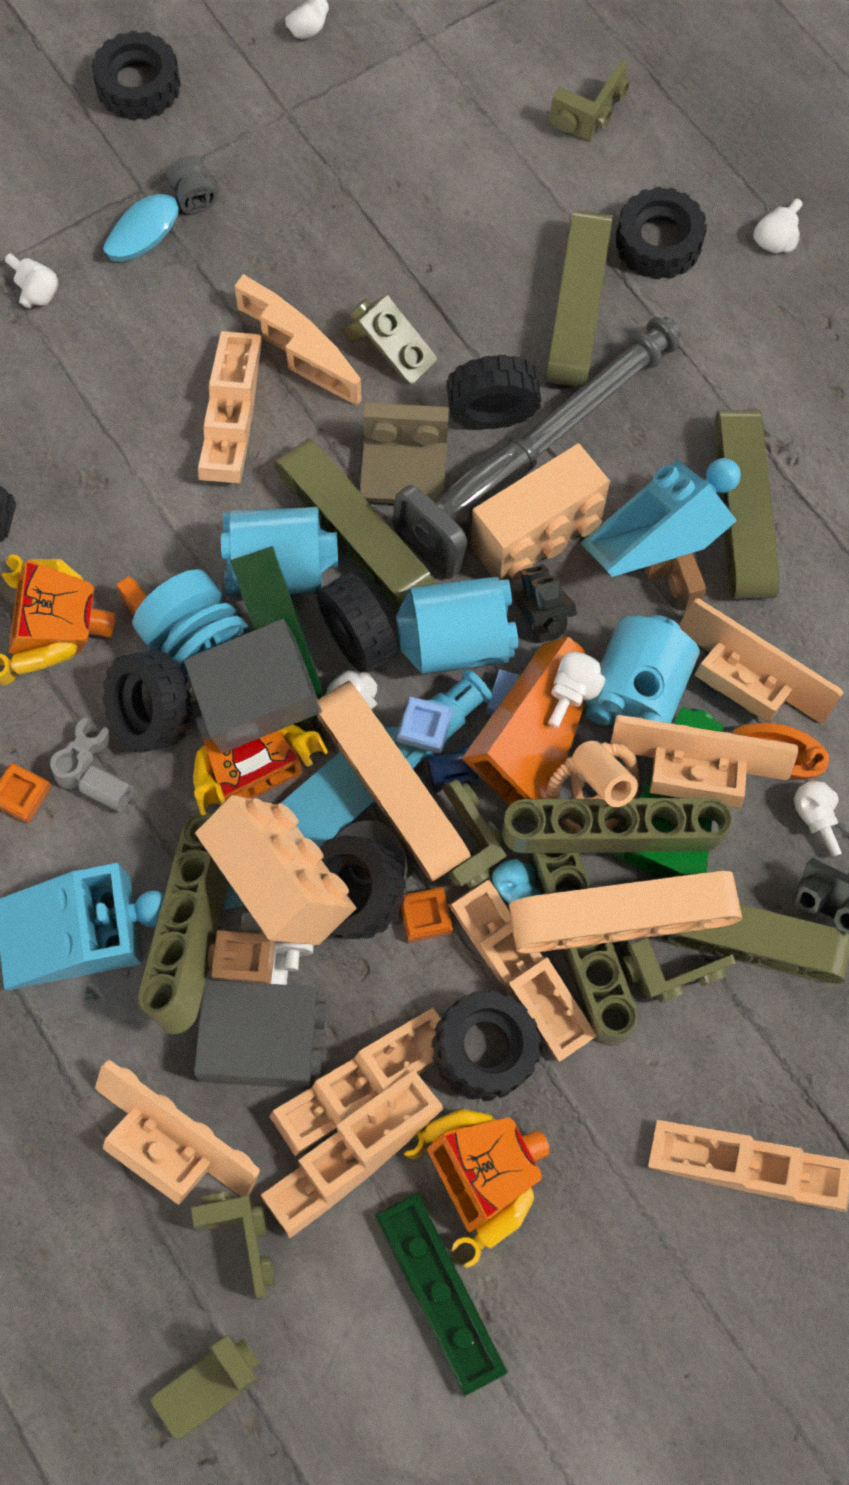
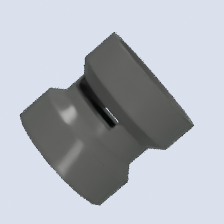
(195, 190)

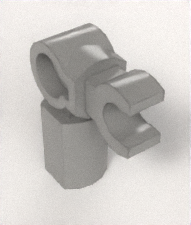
(72, 769)

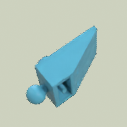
(666, 518)
(67, 929)

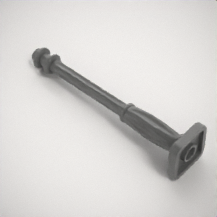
(436, 527)

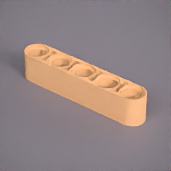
(391, 781)
(625, 912)

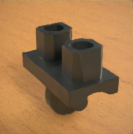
(544, 603)
(824, 891)

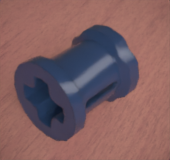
(448, 768)

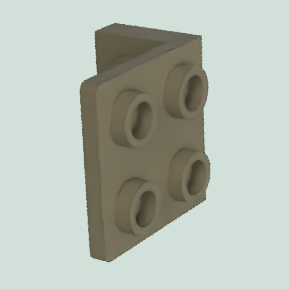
(403, 449)

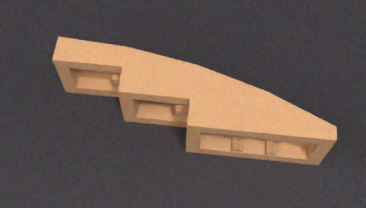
(306, 347)
(230, 407)
(523, 975)
(349, 1087)
(352, 1154)
(750, 1165)

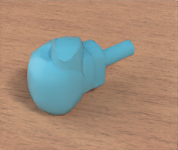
(514, 880)

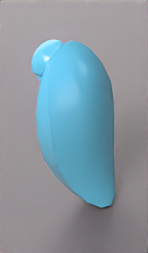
(141, 227)

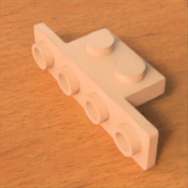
(753, 669)
(703, 761)
(165, 1143)

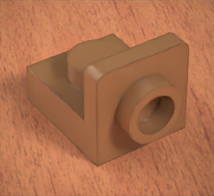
(683, 578)
(241, 957)

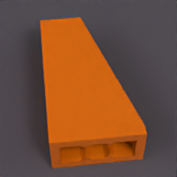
(517, 744)

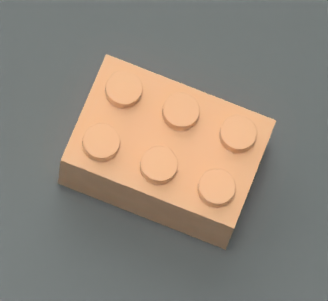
(539, 514)
(276, 870)

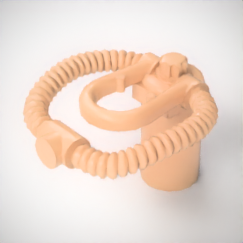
(603, 772)

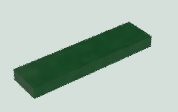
(270, 601)
(441, 1294)

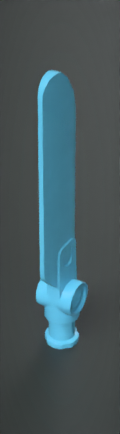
(337, 796)

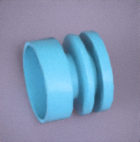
(187, 617)

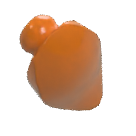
(811, 757)

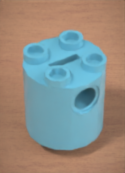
(297, 538)
(457, 625)
(644, 671)

